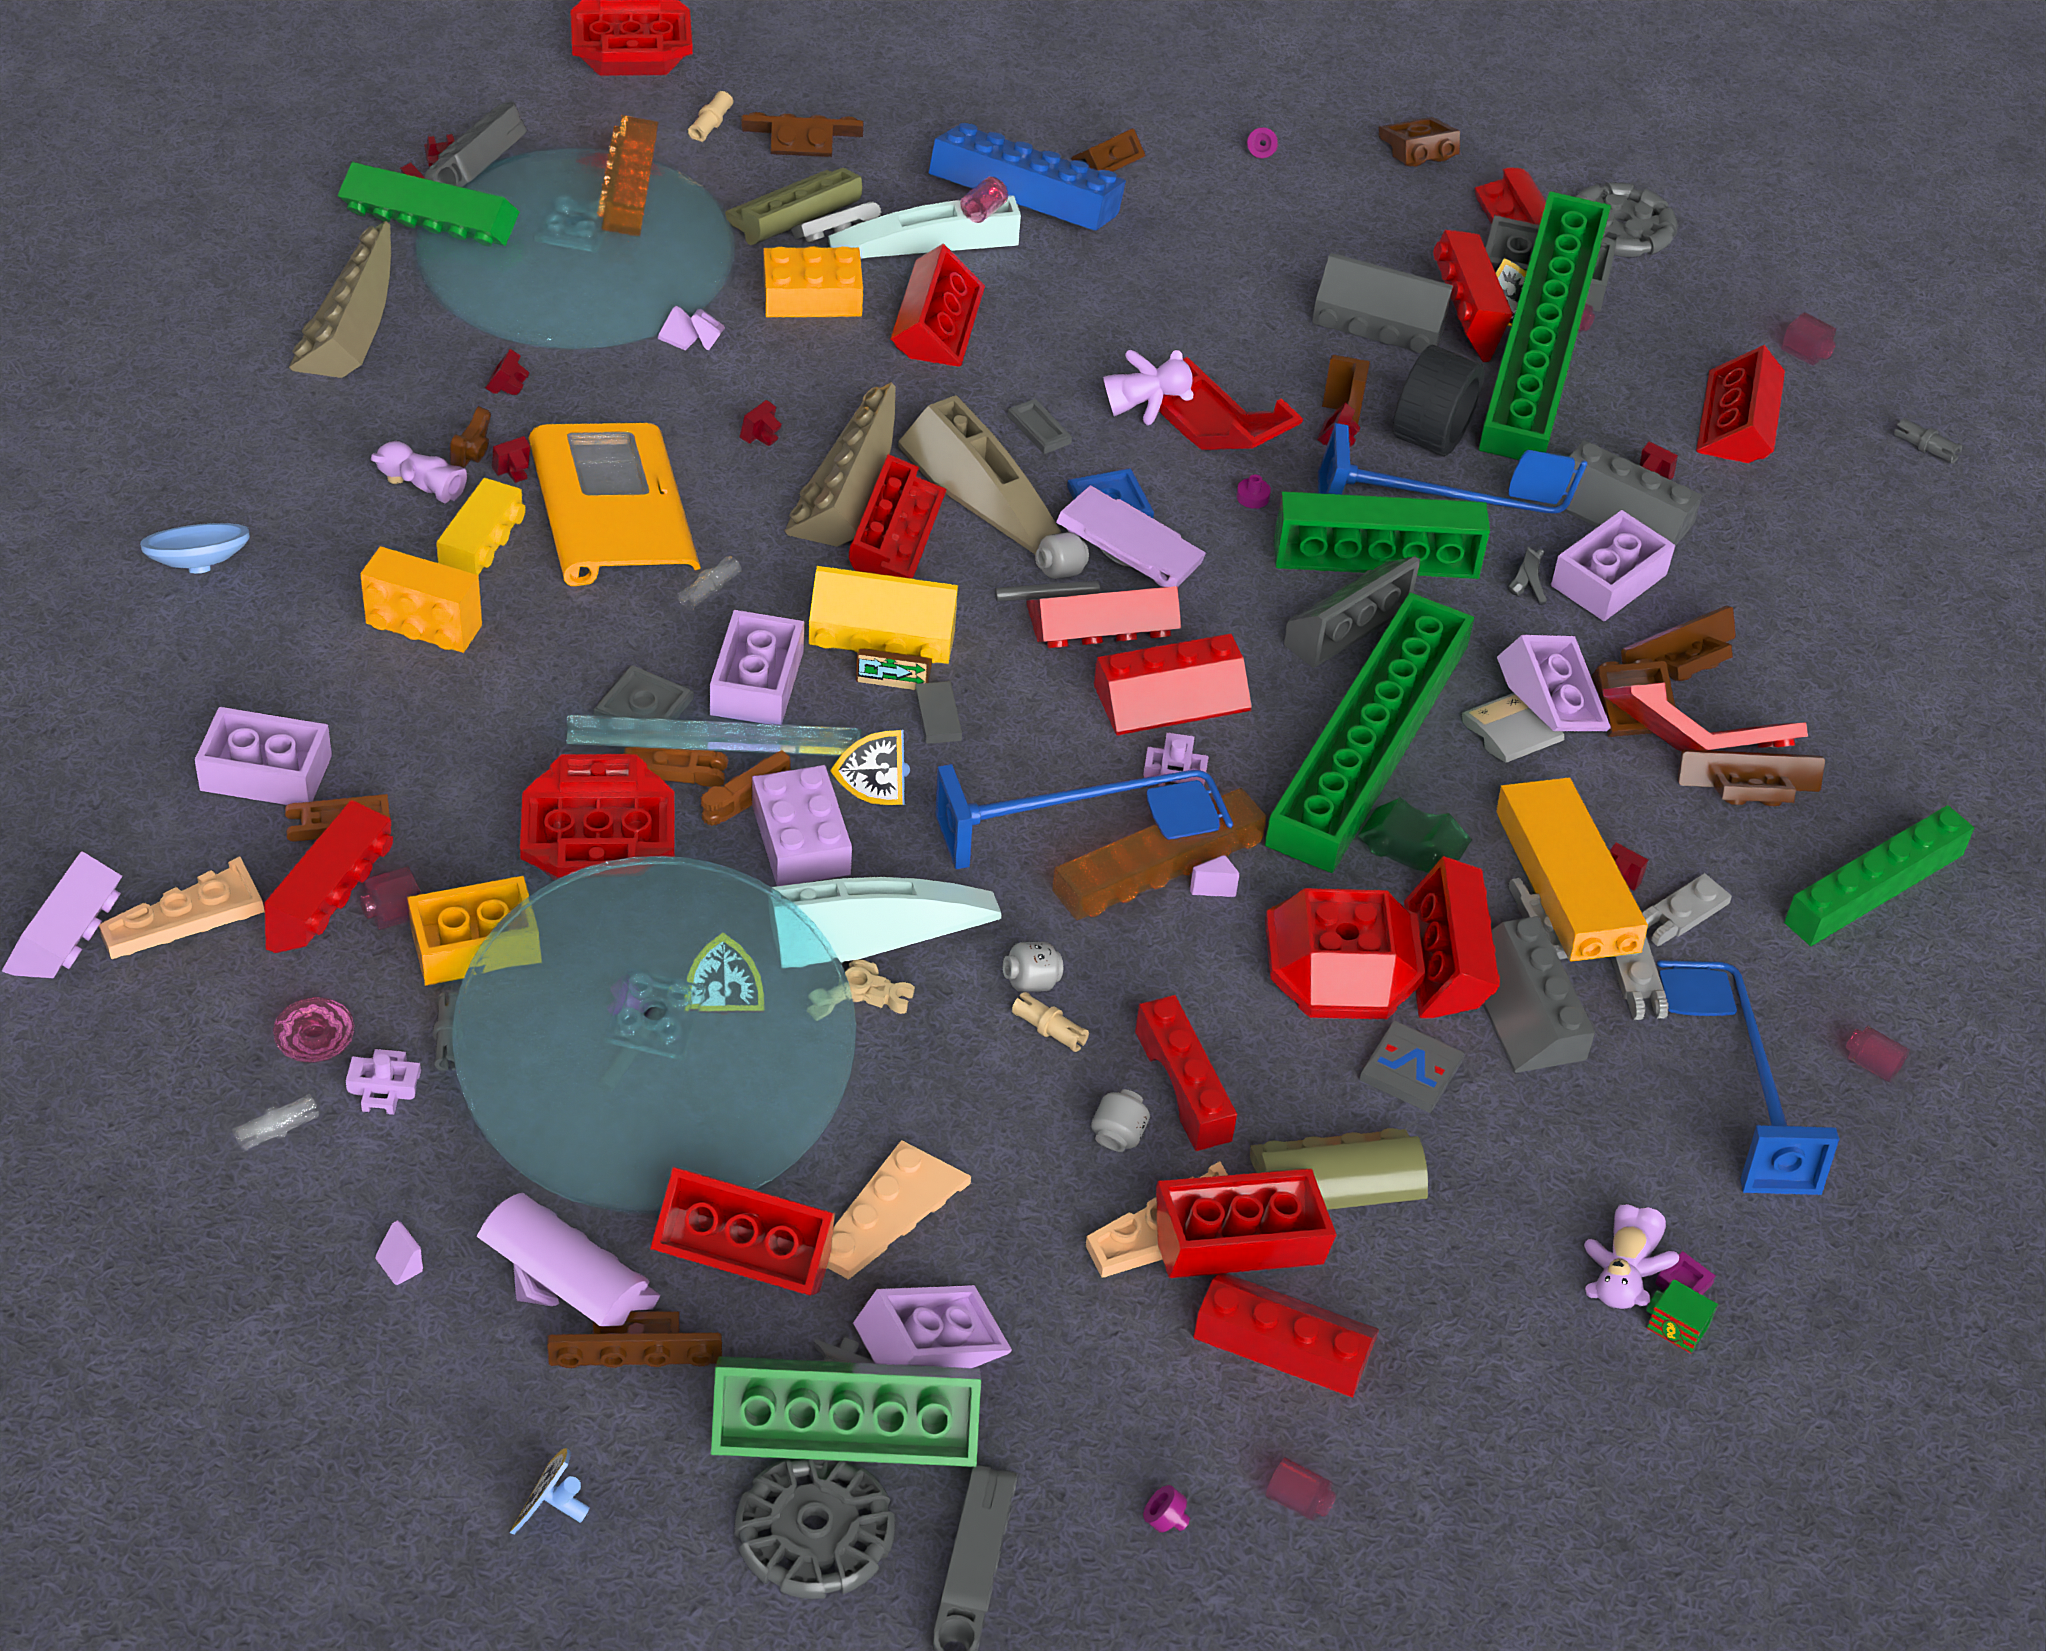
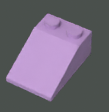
(1554, 682)
(930, 1327)

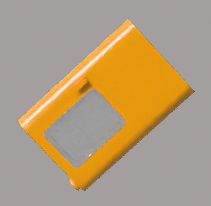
(607, 497)

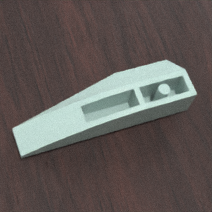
(928, 227)
(889, 912)

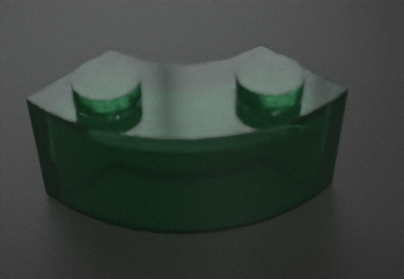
(1413, 836)

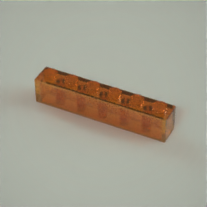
(627, 175)
(1151, 860)

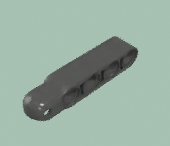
(478, 146)
(975, 1558)

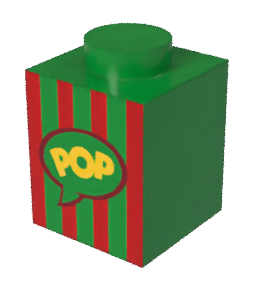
(1680, 1315)

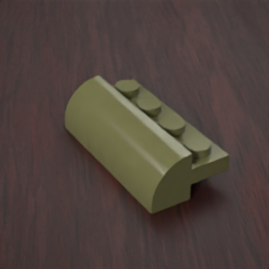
(795, 204)
(1353, 1166)

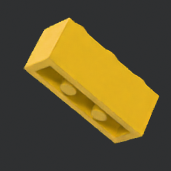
(481, 526)

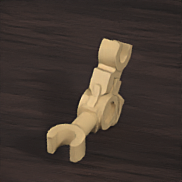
(877, 990)

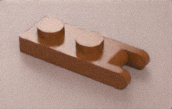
(318, 815)

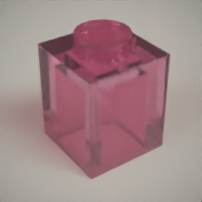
(1809, 339)
(387, 897)

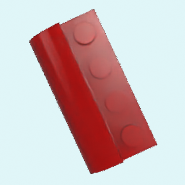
(1512, 197)
(896, 521)

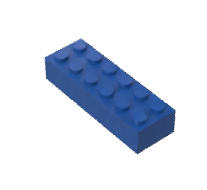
(1033, 177)

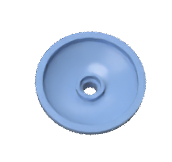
(195, 545)

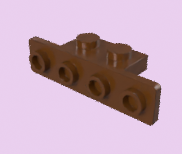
(802, 135)
(1689, 646)
(1752, 775)
(641, 1340)

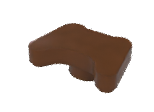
(473, 441)

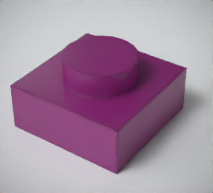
(1688, 1273)

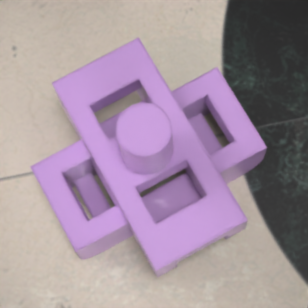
(1174, 757)
(378, 1079)

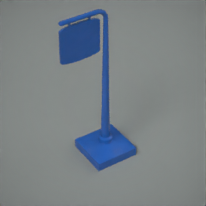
(1535, 478)
(1176, 808)
(1780, 1155)

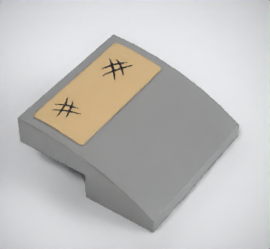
(1510, 728)

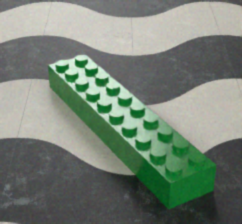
(1545, 327)
(1369, 733)

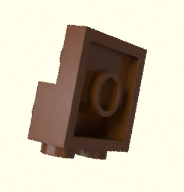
(1421, 140)
(1614, 675)

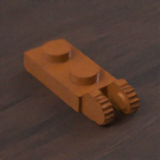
(682, 764)
(736, 795)

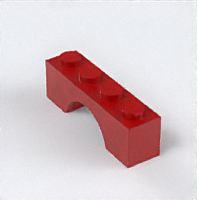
(1201, 1098)

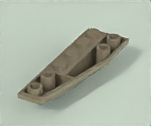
(350, 313)
(977, 471)
(844, 482)

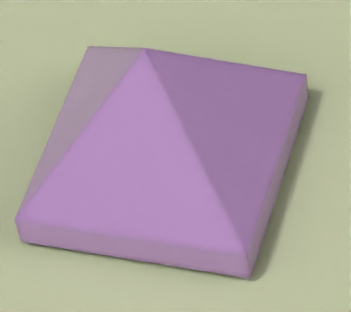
(531, 1290)

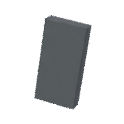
(1039, 426)
(938, 712)

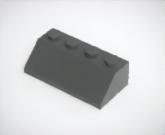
(1516, 241)
(1382, 303)
(1618, 485)
(1351, 611)
(1535, 1004)

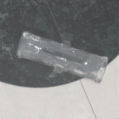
(709, 582)
(275, 1122)

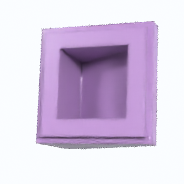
(1215, 878)
(399, 1254)

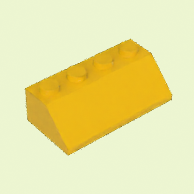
(882, 614)

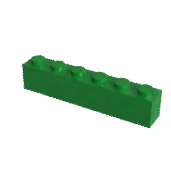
(428, 204)
(1878, 875)

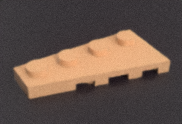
(179, 913)
(891, 1205)
(1131, 1238)

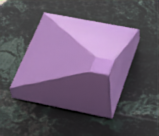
(707, 328)
(678, 329)

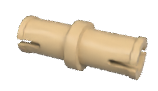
(710, 116)
(1050, 1021)

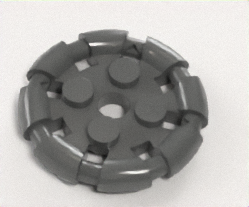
(1642, 230)
(809, 1547)

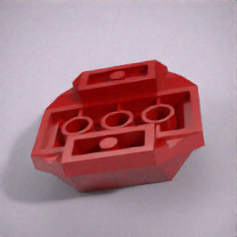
(631, 35)
(595, 813)
(1344, 952)

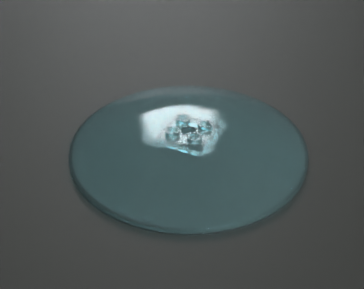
(578, 282)
(611, 1101)

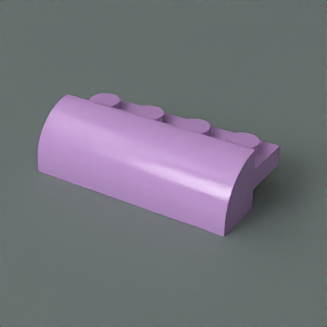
(566, 1261)

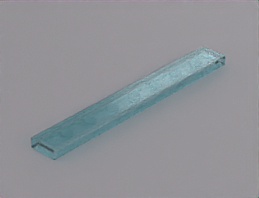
(709, 735)

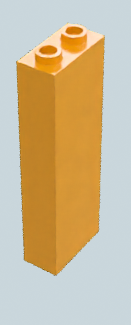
(1571, 869)

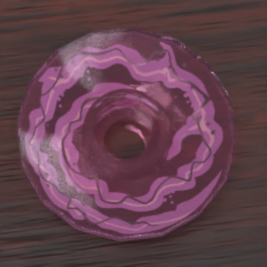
(310, 1018)

